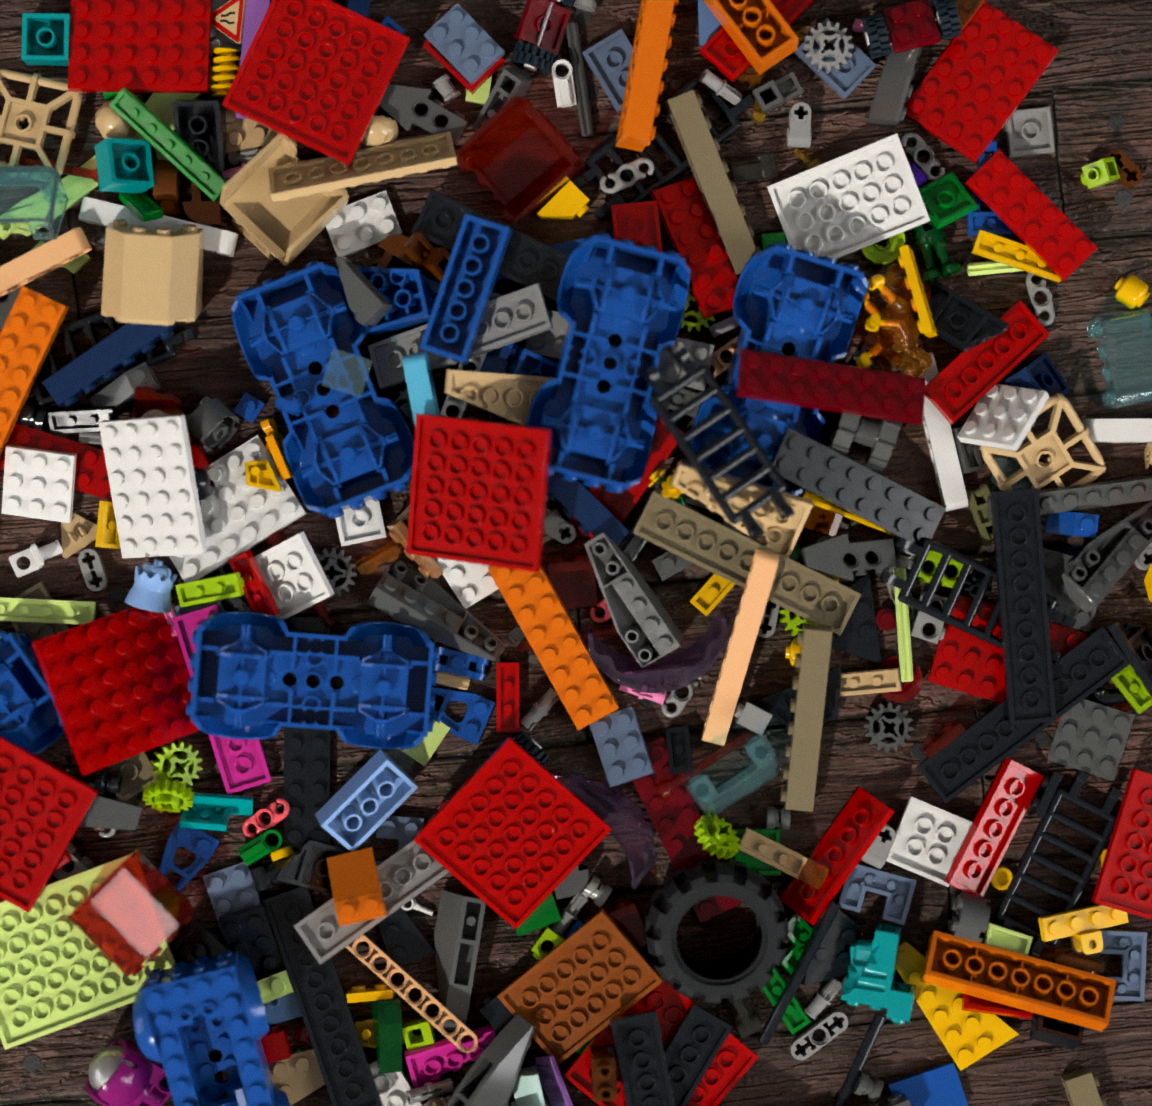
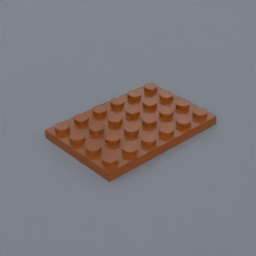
(580, 986)

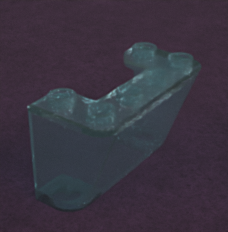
(33, 197)
(1126, 355)
(764, 768)

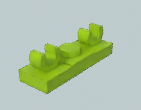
(210, 589)

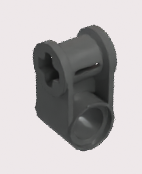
(554, 523)

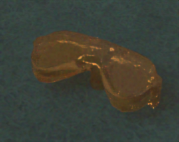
(753, 78)

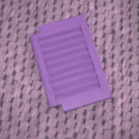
(552, 1081)

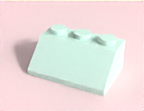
(527, 1088)

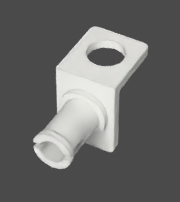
(36, 556)

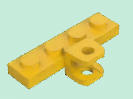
(1081, 926)

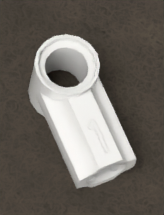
(564, 86)

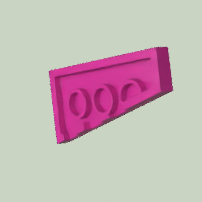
(434, 1060)

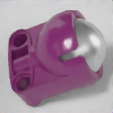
(126, 1077)

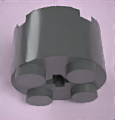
(211, 423)
(969, 916)

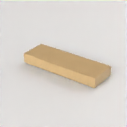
(870, 682)
(772, 853)

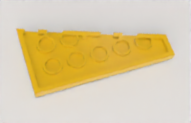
(963, 1033)

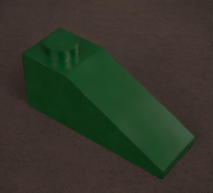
(388, 1035)

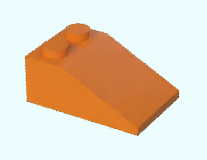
(356, 887)

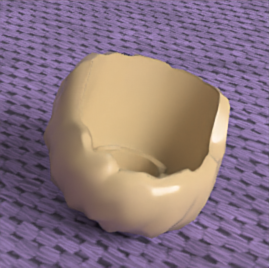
(112, 124)
(380, 132)

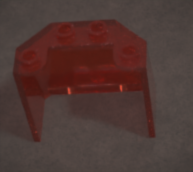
(519, 158)
(132, 914)

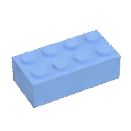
(366, 801)

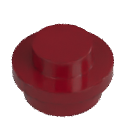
(886, 619)

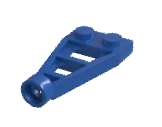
(982, 220)
(475, 718)
(194, 840)

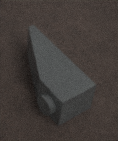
(510, 84)
(361, 294)
(122, 390)

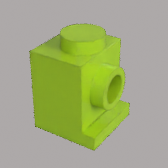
(1100, 173)
(413, 1040)

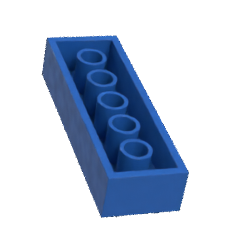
(466, 289)

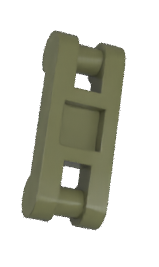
(980, 512)

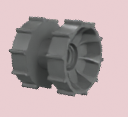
(872, 432)

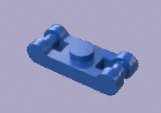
(459, 663)

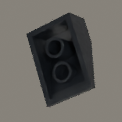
(203, 127)
(1056, 1032)

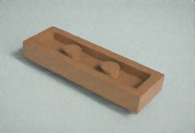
(427, 565)

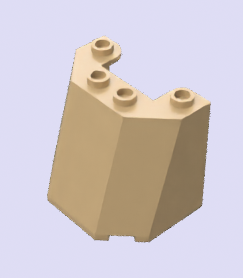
(277, 227)
(152, 274)

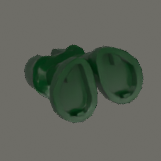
(936, 238)

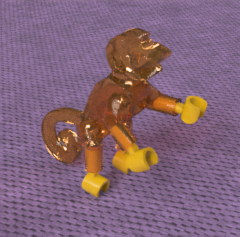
(897, 324)

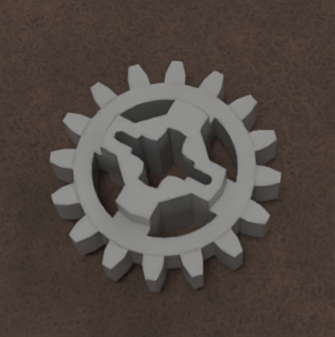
(834, 53)

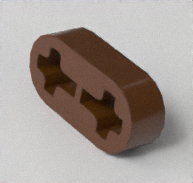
(1128, 166)

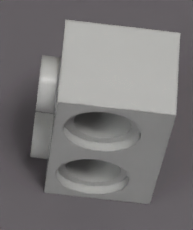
(921, 619)
(752, 717)

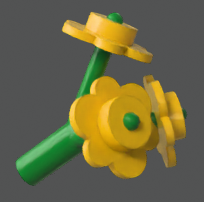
(668, 489)

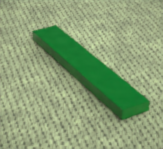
(168, 143)

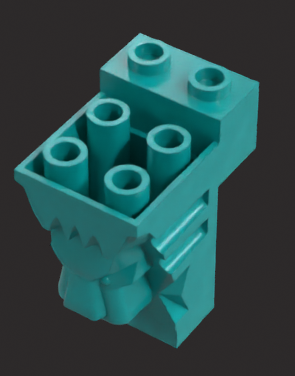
(872, 976)

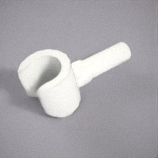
(416, 906)

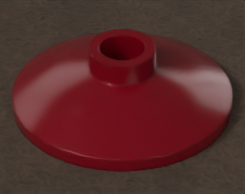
(909, 689)

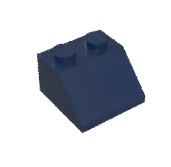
(1039, 375)

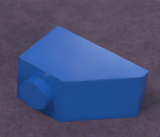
(1072, 524)

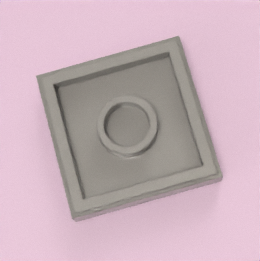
(1030, 132)

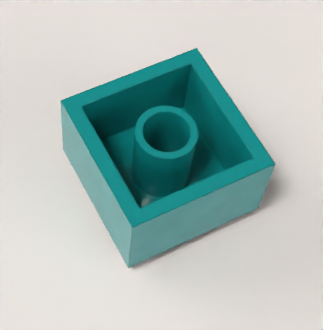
(45, 39)
(124, 165)

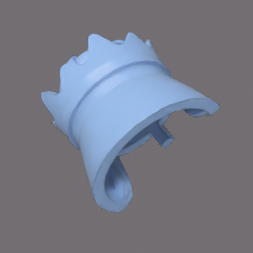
(152, 587)

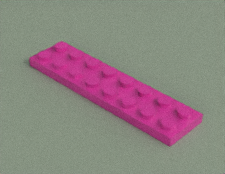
(239, 760)

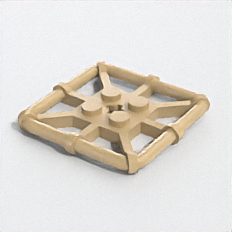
(38, 117)
(1048, 443)

